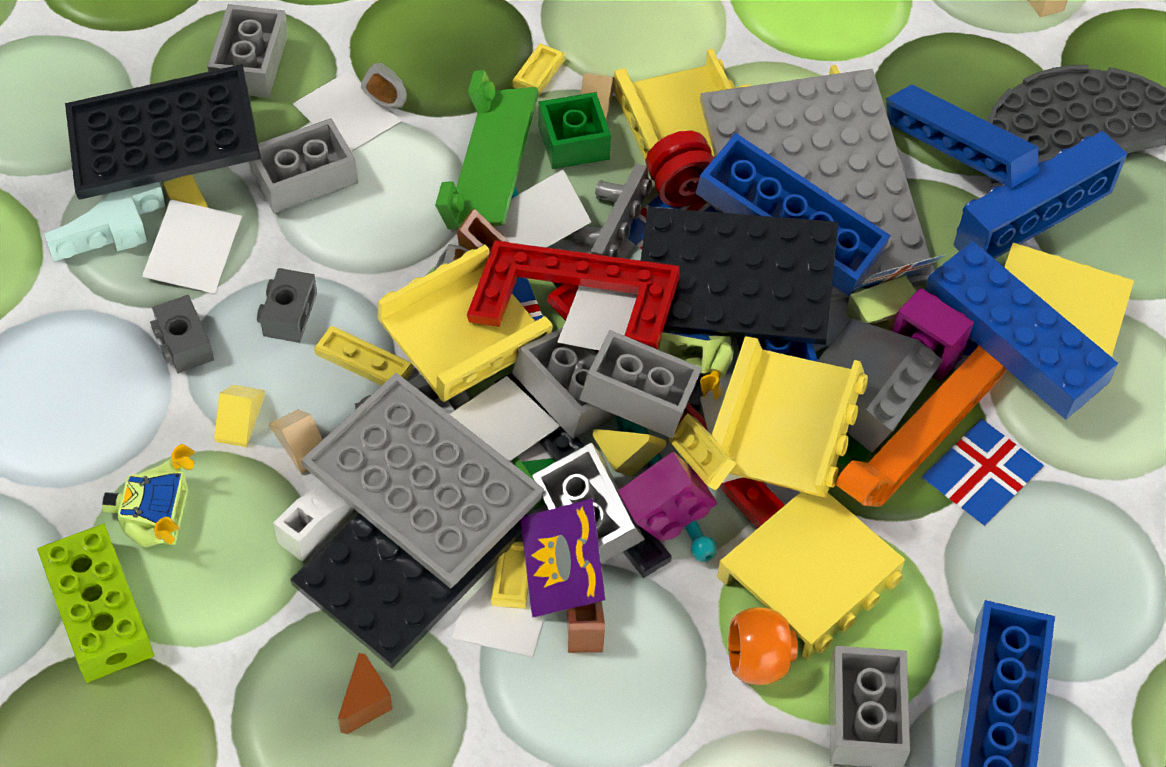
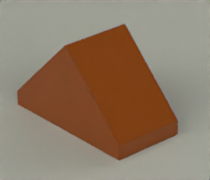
(477, 231)
(586, 628)
(365, 697)

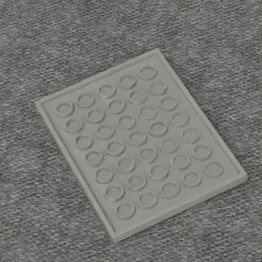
(837, 139)

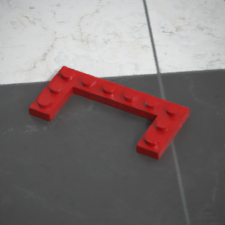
(507, 261)

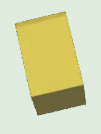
(237, 414)
(627, 450)

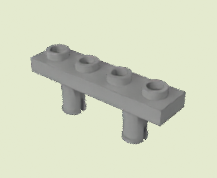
(626, 209)

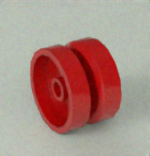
(677, 166)

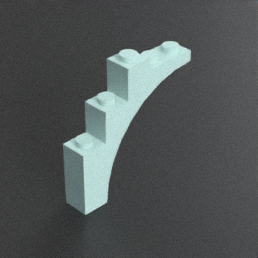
(110, 221)

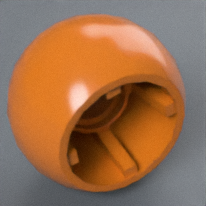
(761, 646)

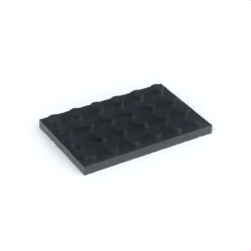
(161, 131)
(745, 273)
(382, 590)

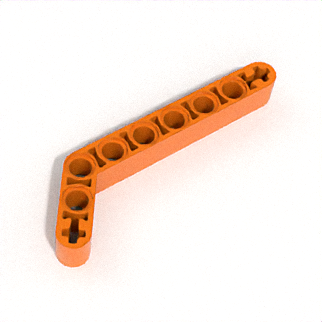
(880, 477)

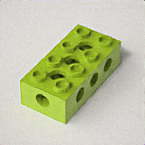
(95, 603)

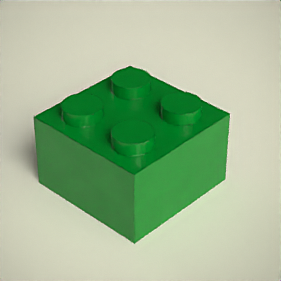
(574, 130)

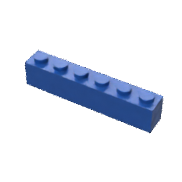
(963, 136)

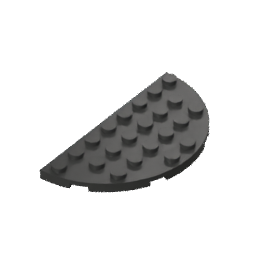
(1075, 102)

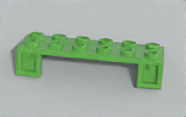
(492, 154)

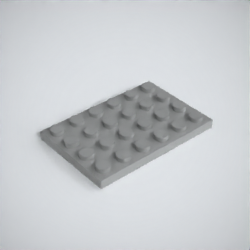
(423, 479)

